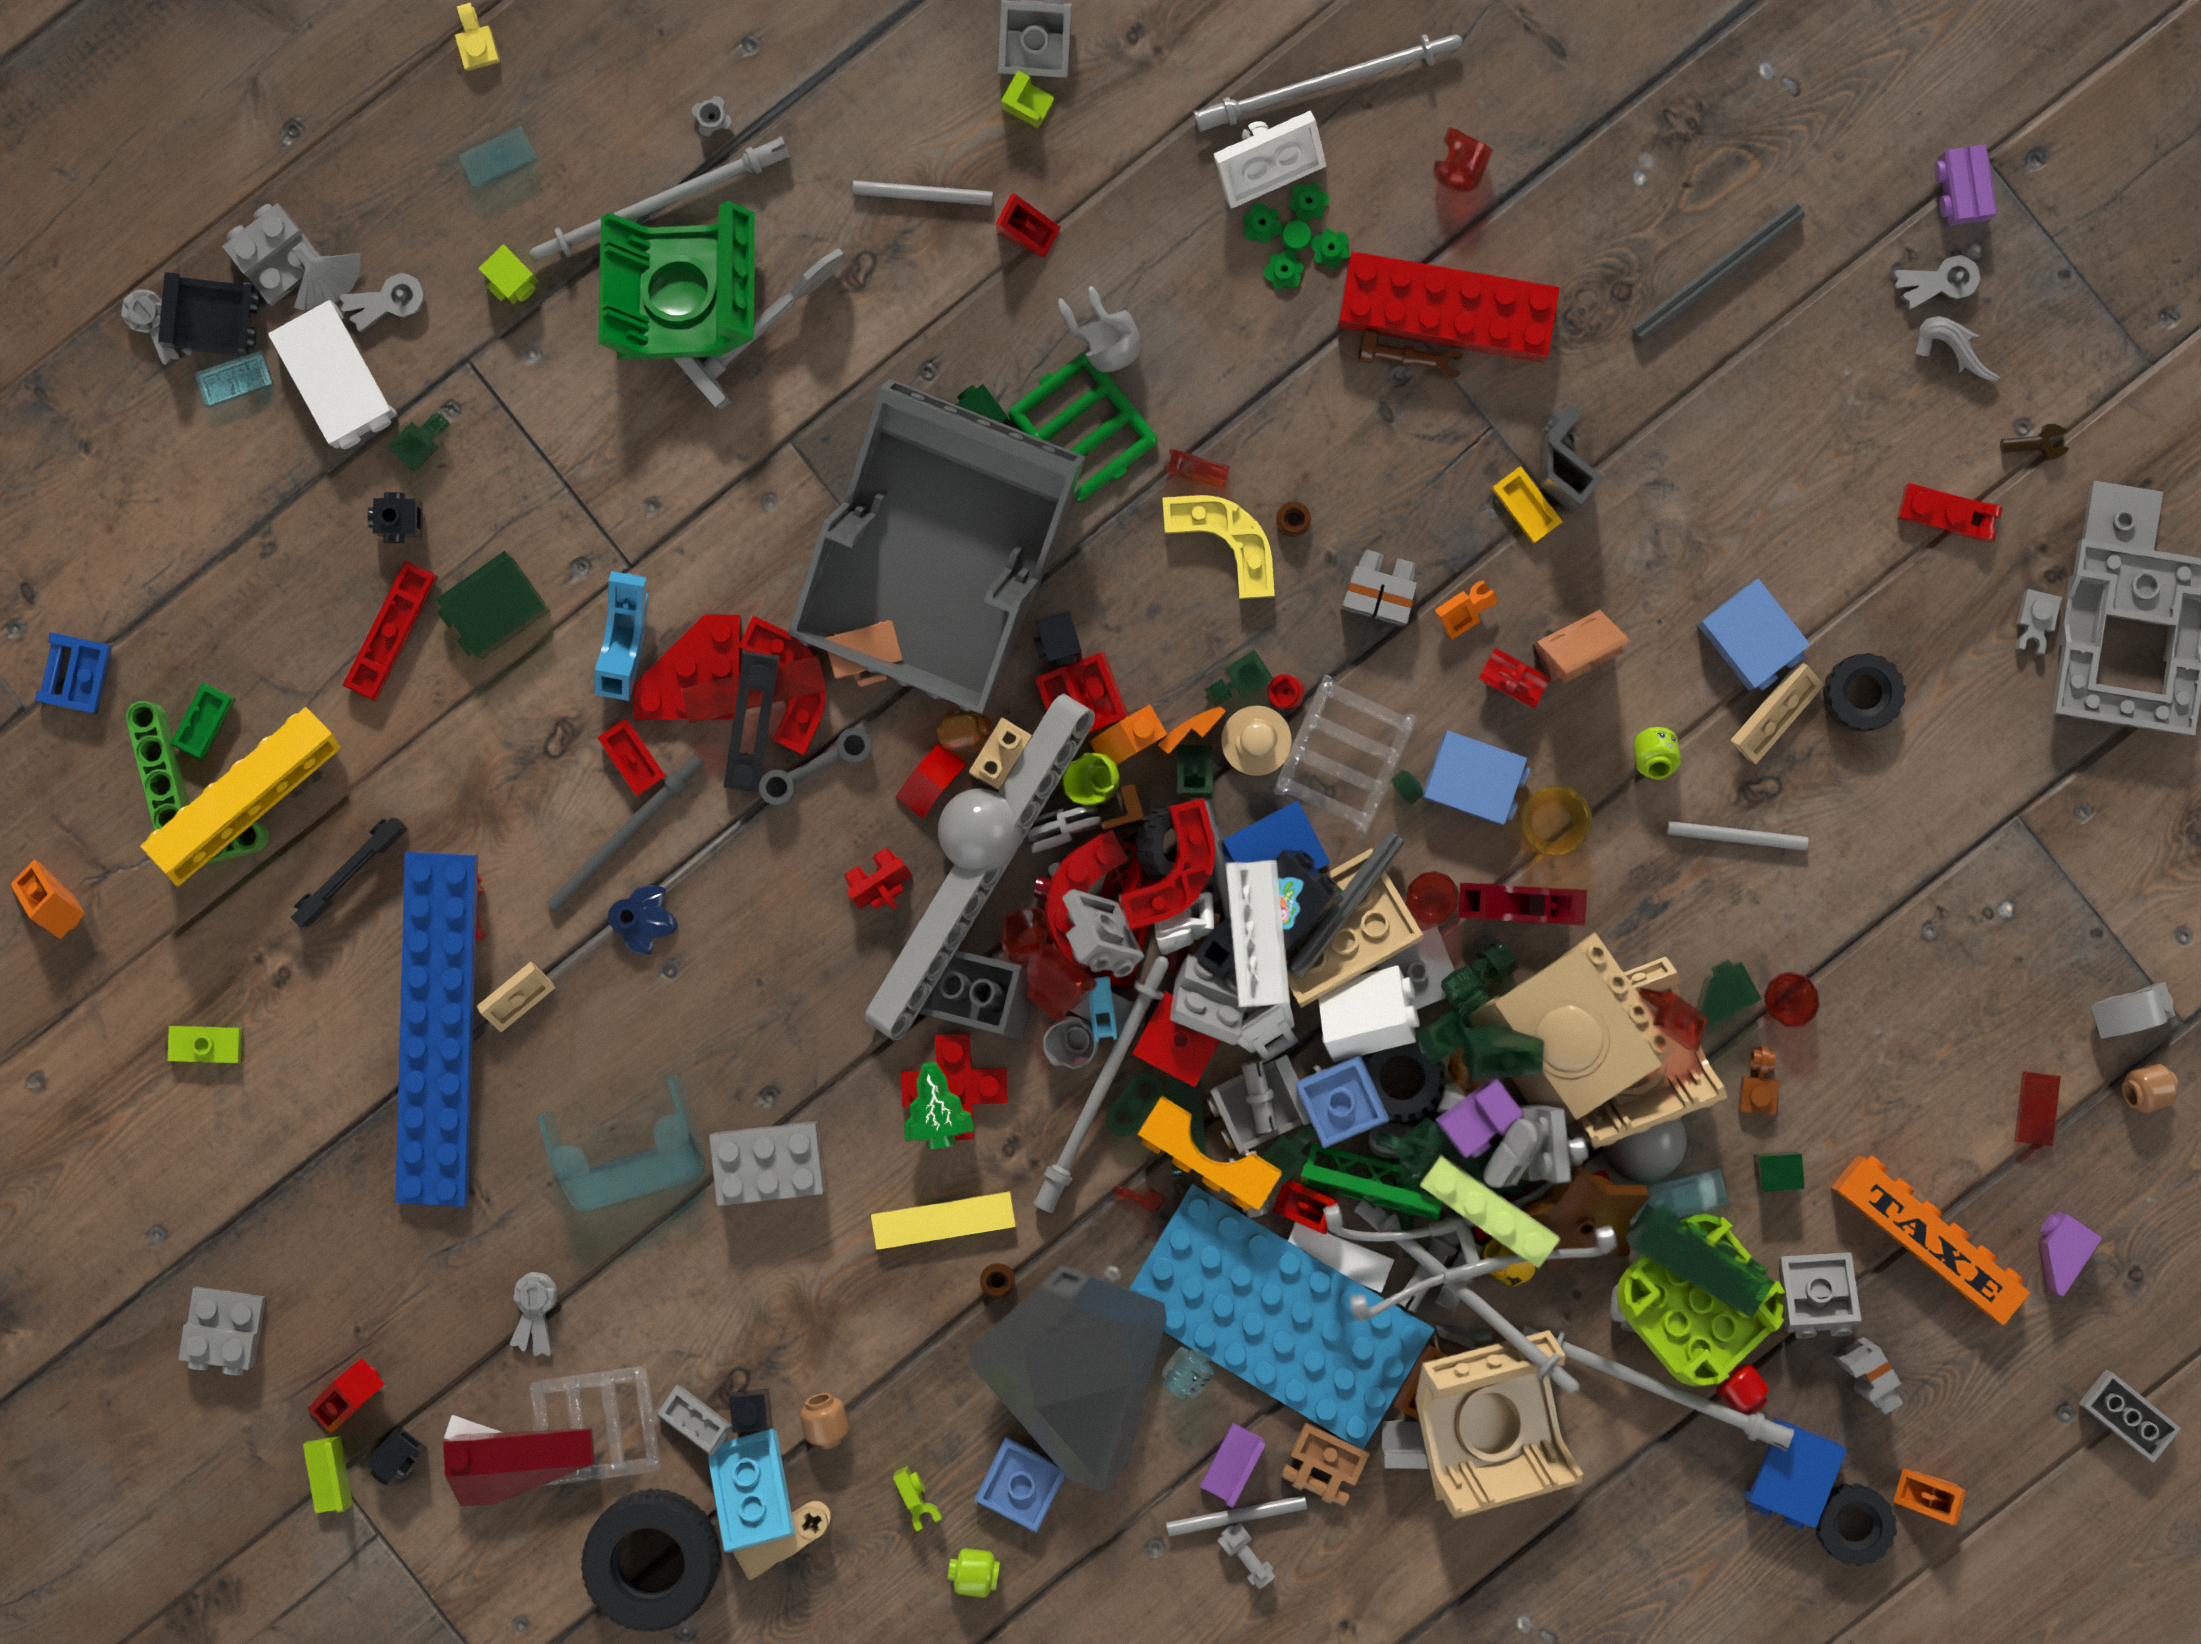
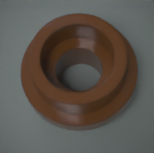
(1293, 508)
(993, 1291)

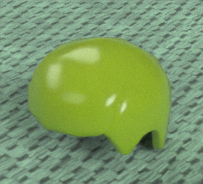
(1091, 779)

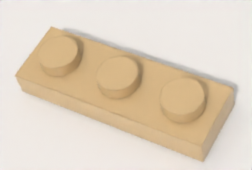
(1777, 712)

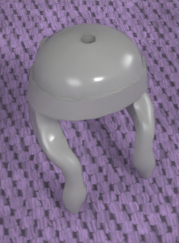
(1112, 341)

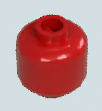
(1743, 1390)

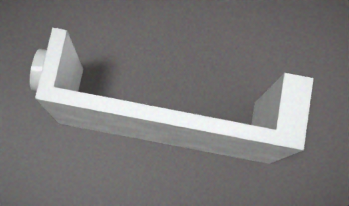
(332, 376)

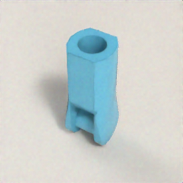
(1100, 1002)

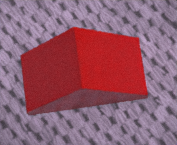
(1026, 226)
(930, 780)
(1304, 1205)

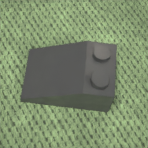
(982, 995)

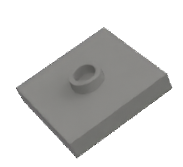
(2122, 515)
(1426, 966)

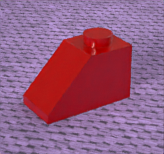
(346, 1395)

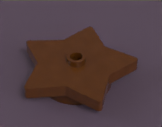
(1584, 1205)

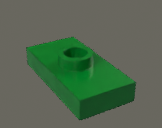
(203, 721)

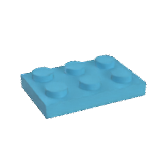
(751, 1491)

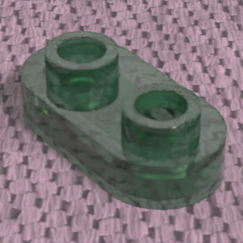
(1135, 1104)

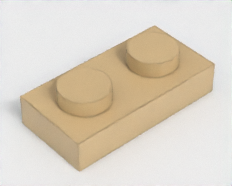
(515, 996)

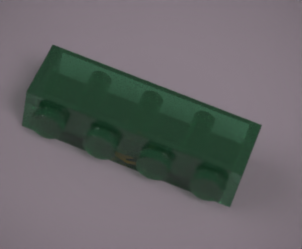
(1699, 1259)

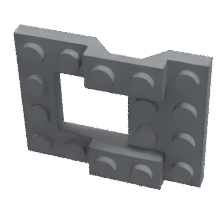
(2141, 588)

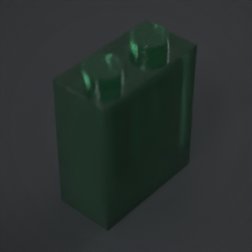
(491, 606)

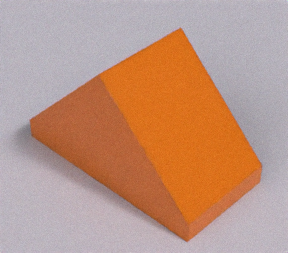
(1930, 1496)

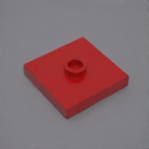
(1175, 1046)

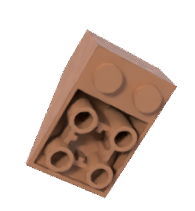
(1585, 641)

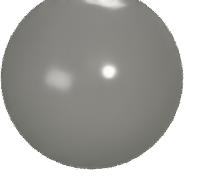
(978, 830)
(1650, 1153)

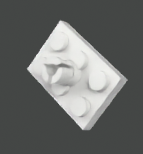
(1269, 158)

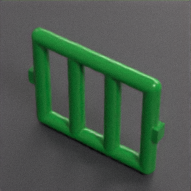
(1105, 386)

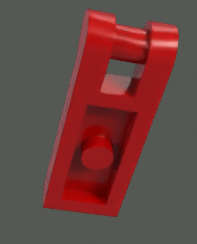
(1948, 512)

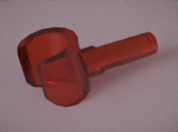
(1151, 1201)

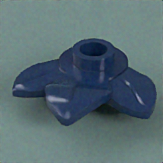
(647, 920)

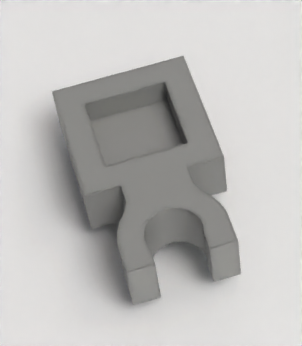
(2037, 614)

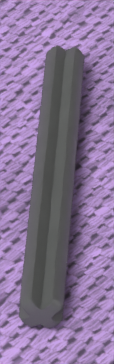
(1338, 914)

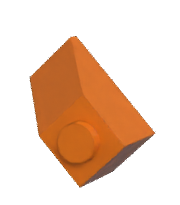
(1130, 736)
(47, 900)

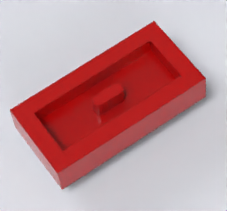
(631, 757)

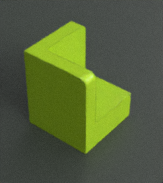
(1026, 100)

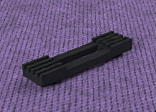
(758, 674)
(311, 907)

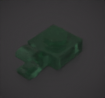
(416, 443)
(1287, 1153)

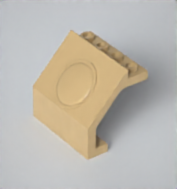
(1591, 1027)
(1665, 1094)
(1493, 1428)

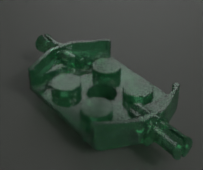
(1423, 1147)

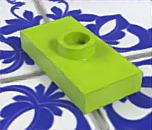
(204, 1044)

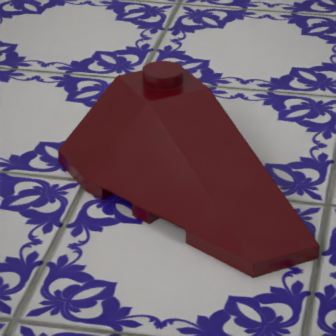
(506, 1464)

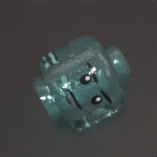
(1187, 1372)

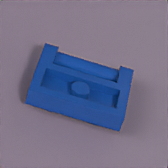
(84, 673)

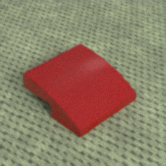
(1090, 684)

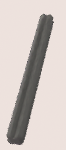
(1718, 271)

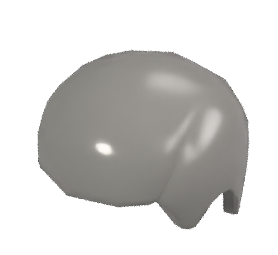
(1070, 1042)

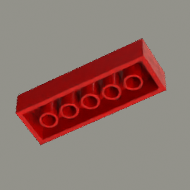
(1448, 307)

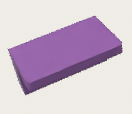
(1233, 1464)

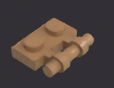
(1329, 1454)

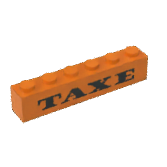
(1931, 1239)

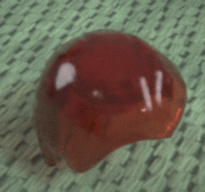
(1024, 933)

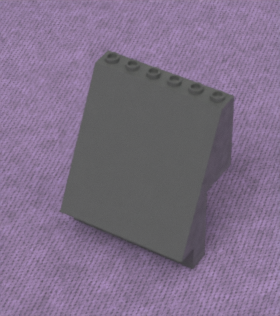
(943, 539)

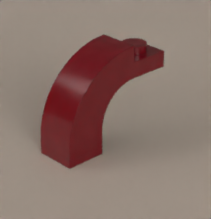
(1522, 904)

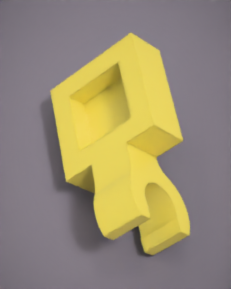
(476, 43)

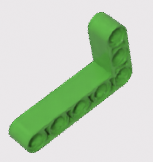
(169, 766)

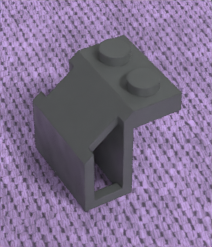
(1555, 452)

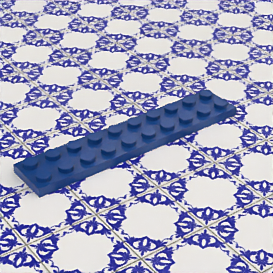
(436, 1028)

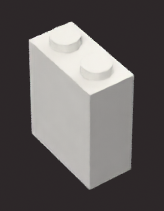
(1368, 1014)

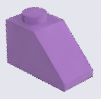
(2064, 1250)

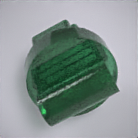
(1494, 962)
(1464, 991)

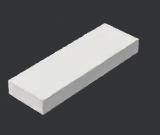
(1347, 1257)

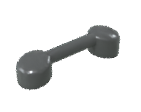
(852, 746)

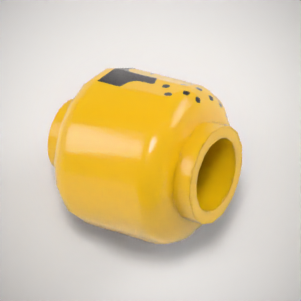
(1515, 1273)

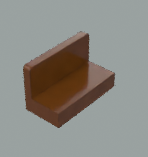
(1132, 807)

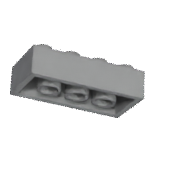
(2129, 1416)

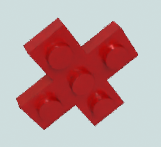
(969, 1084)

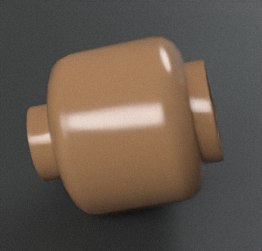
(2150, 1088)
(824, 1420)

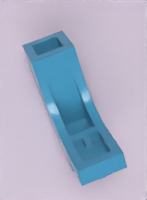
(623, 636)

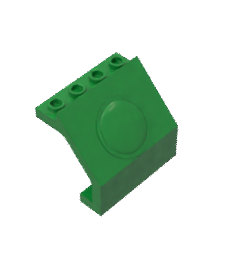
(677, 286)

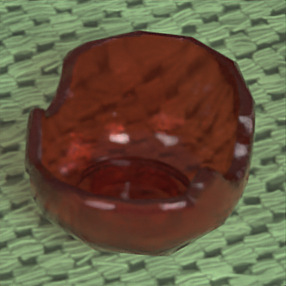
(1432, 898)
(1791, 999)

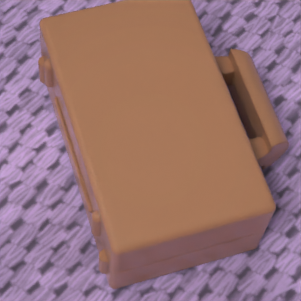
(875, 640)

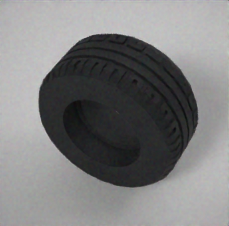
(625, 1601)

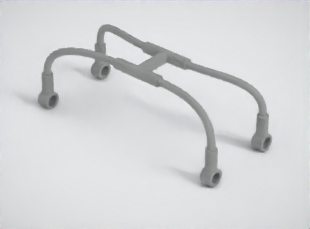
(1462, 1225)

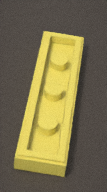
(943, 1220)

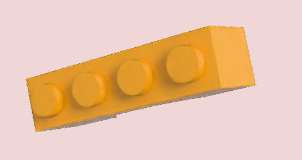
(1246, 1179)

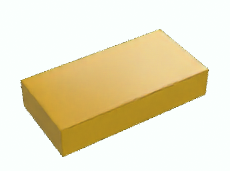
(1526, 505)

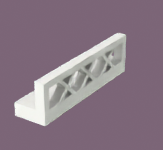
(1257, 933)

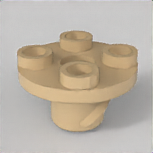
(1256, 740)

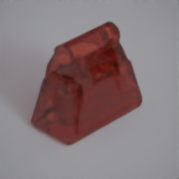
(1056, 982)

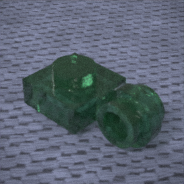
(1245, 675)

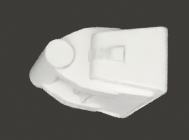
(1183, 928)
(1265, 1024)

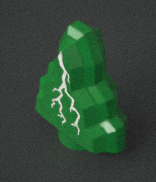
(936, 1112)

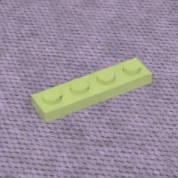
(1490, 1211)

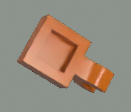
(1462, 610)

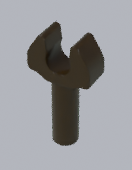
(2038, 442)

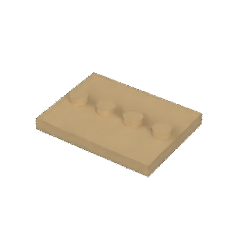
(1370, 936)

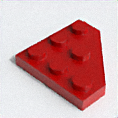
(700, 656)

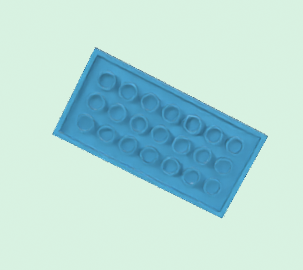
(1279, 1317)

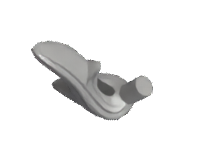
(1960, 341)

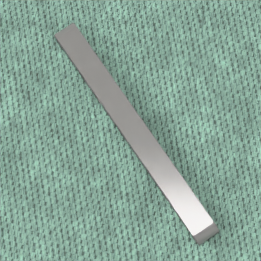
(968, 889)

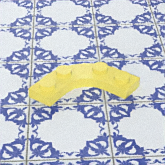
(1234, 526)

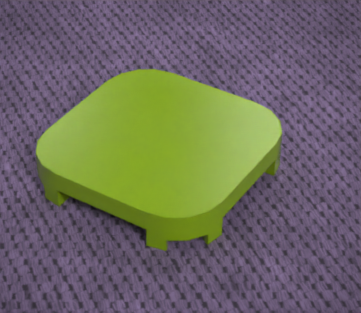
(1687, 1327)

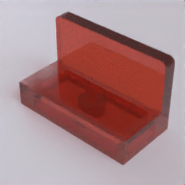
(1677, 1018)

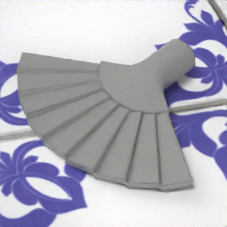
(325, 277)

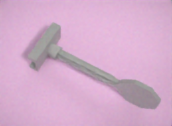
(706, 372)

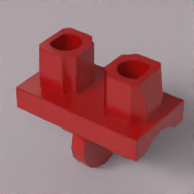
(1514, 678)
(880, 886)

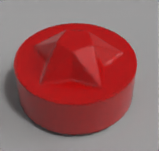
(1285, 692)

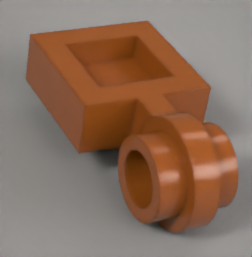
(1758, 1092)

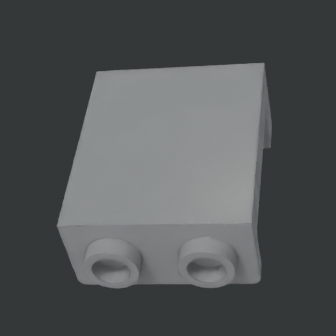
(1230, 1103)

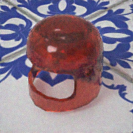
(1464, 163)

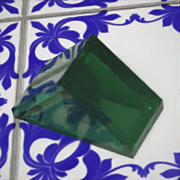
(1194, 772)

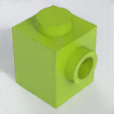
(508, 276)

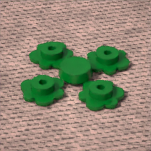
(1296, 236)

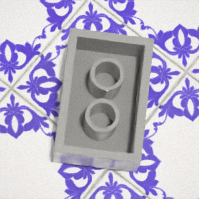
(767, 1163)

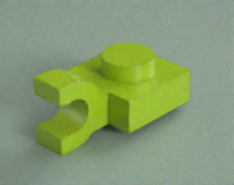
(911, 1487)

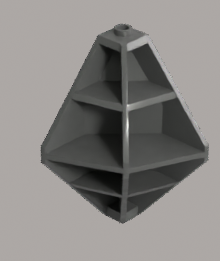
(1076, 1370)

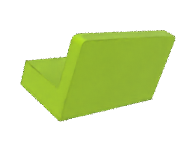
(328, 1474)

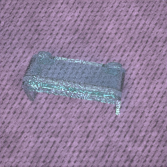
(672, 1163)

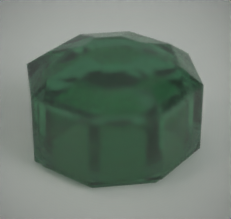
(1407, 786)

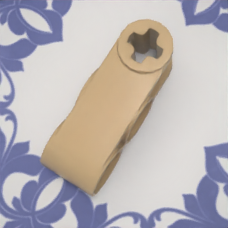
(762, 1557)

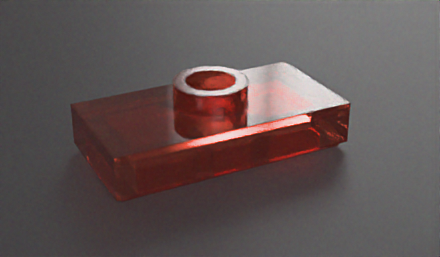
(2037, 1108)

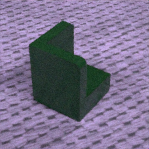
(1780, 1171)

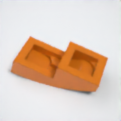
(1198, 724)

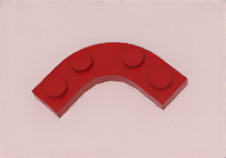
(803, 713)
(1078, 873)
(1188, 876)

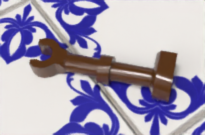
(1407, 355)

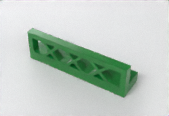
(1366, 1190)

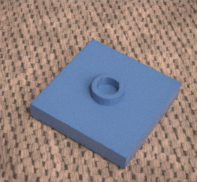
(1341, 1101)
(1020, 1484)

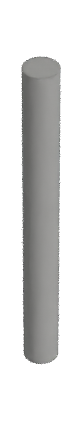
(922, 193)
(1737, 835)
(1236, 1515)

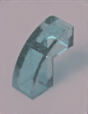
(1688, 1193)

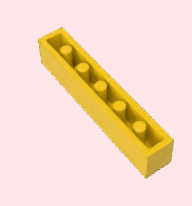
(241, 796)

